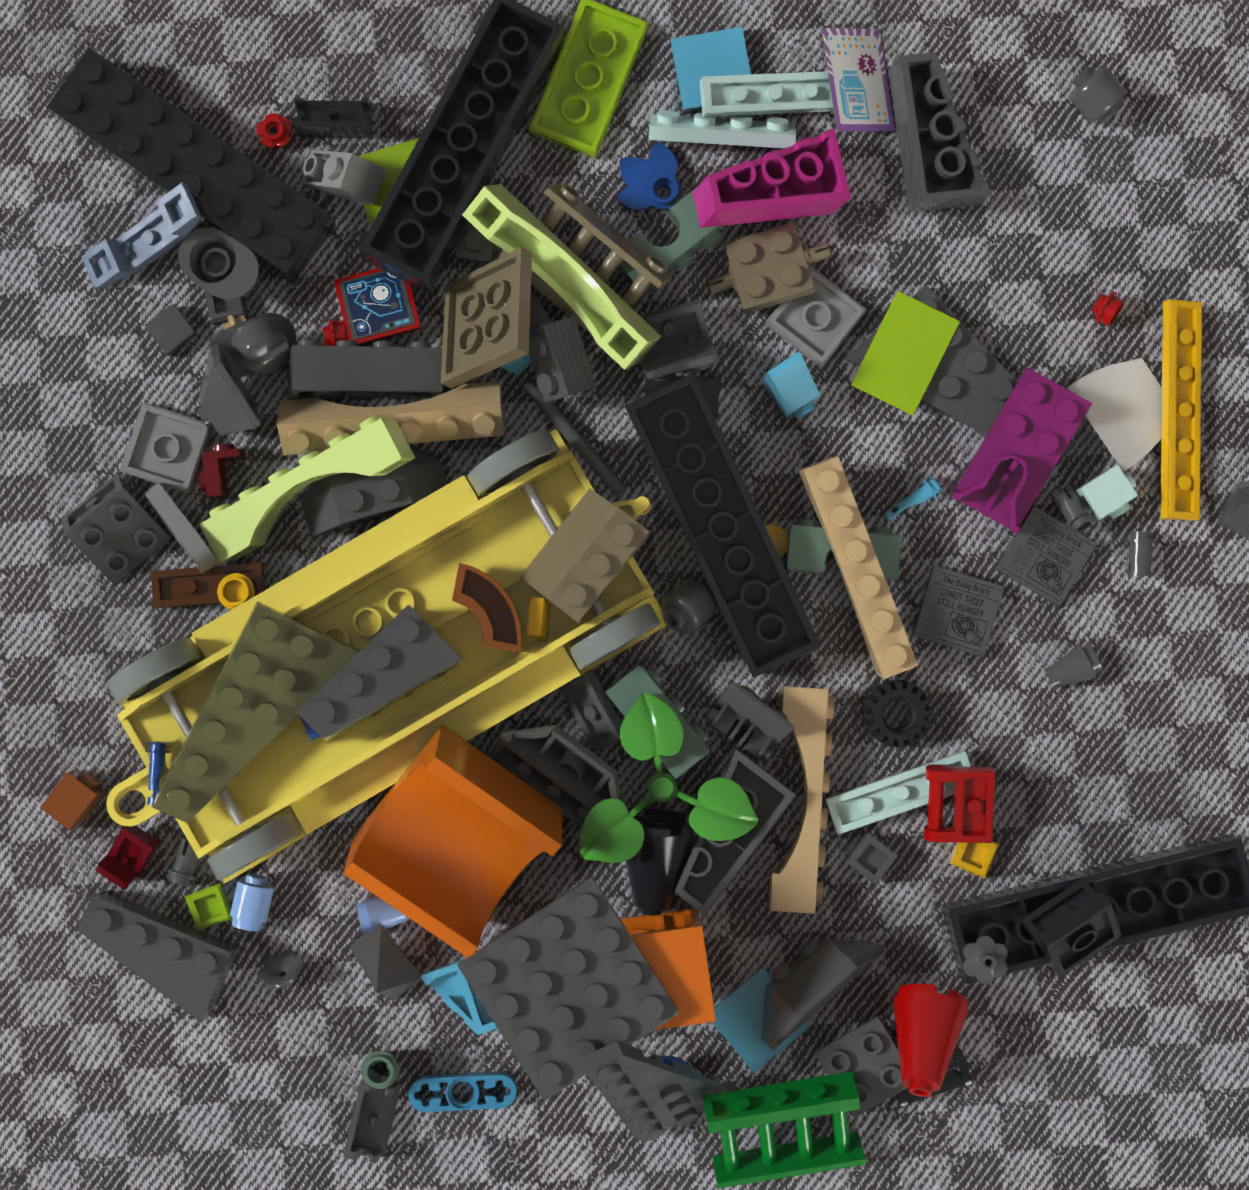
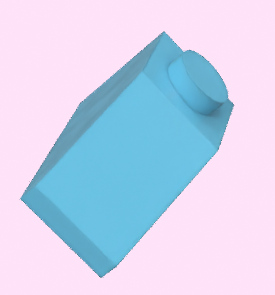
(792, 387)

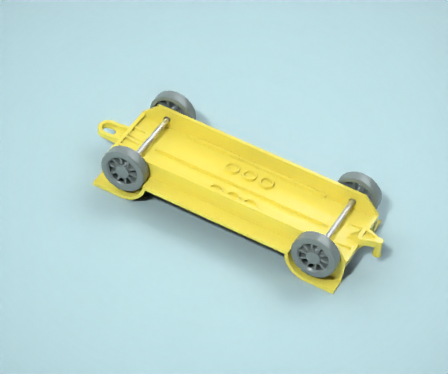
(483, 519)

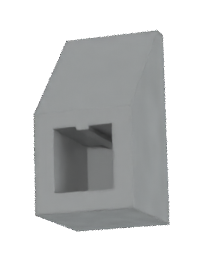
(343, 175)

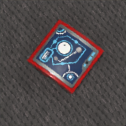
(376, 306)

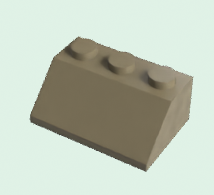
(585, 555)

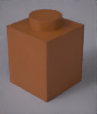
(74, 798)

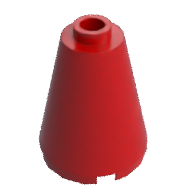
(927, 1034)

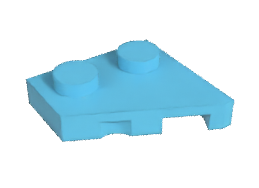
(459, 996)

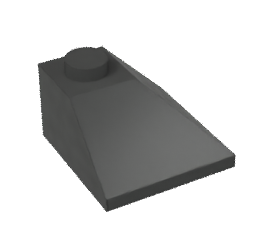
(225, 398)

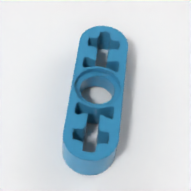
(491, 1098)

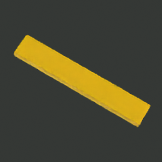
(1181, 410)

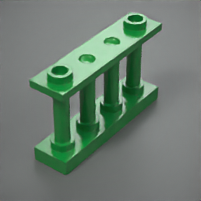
(781, 1103)

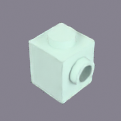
(1108, 493)

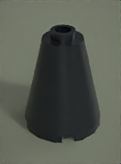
(659, 862)

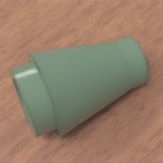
(375, 1075)

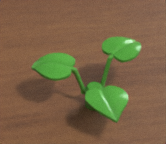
(647, 732)

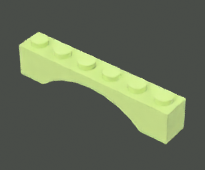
(605, 314)
(247, 523)

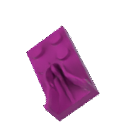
(1021, 449)

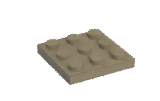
(486, 318)

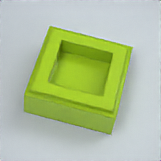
(209, 906)

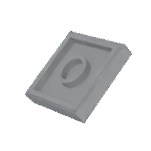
(817, 321)
(166, 448)

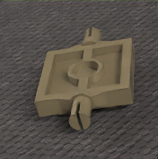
(769, 268)

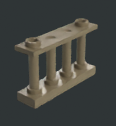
(650, 267)

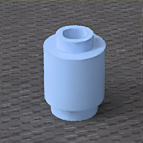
(251, 902)

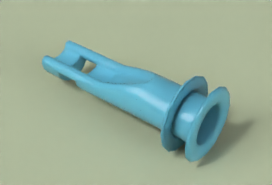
(920, 496)

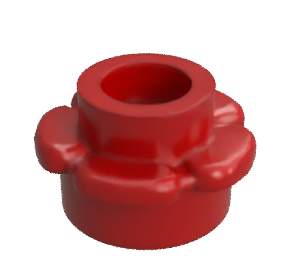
(277, 140)
(1107, 308)
(334, 332)

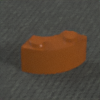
(491, 606)

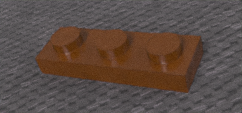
(193, 588)

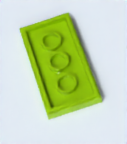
(589, 77)

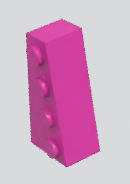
(778, 186)

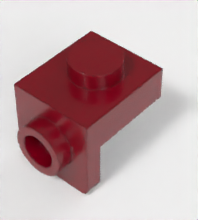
(214, 476)
(127, 856)

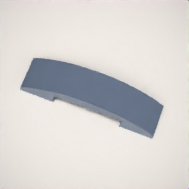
(145, 241)

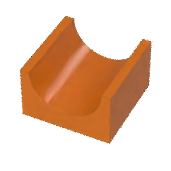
(452, 839)
(678, 956)

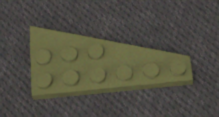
(255, 696)

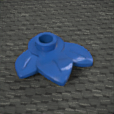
(647, 176)

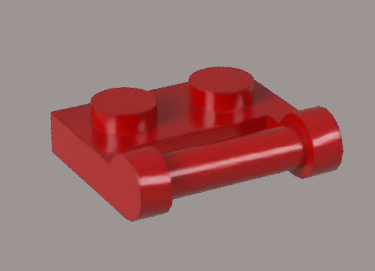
(971, 804)

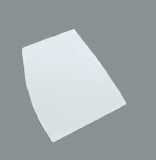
(1124, 409)

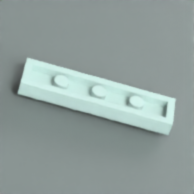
(765, 94)
(737, 131)
(888, 796)

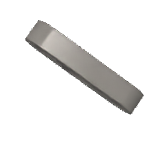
(180, 528)

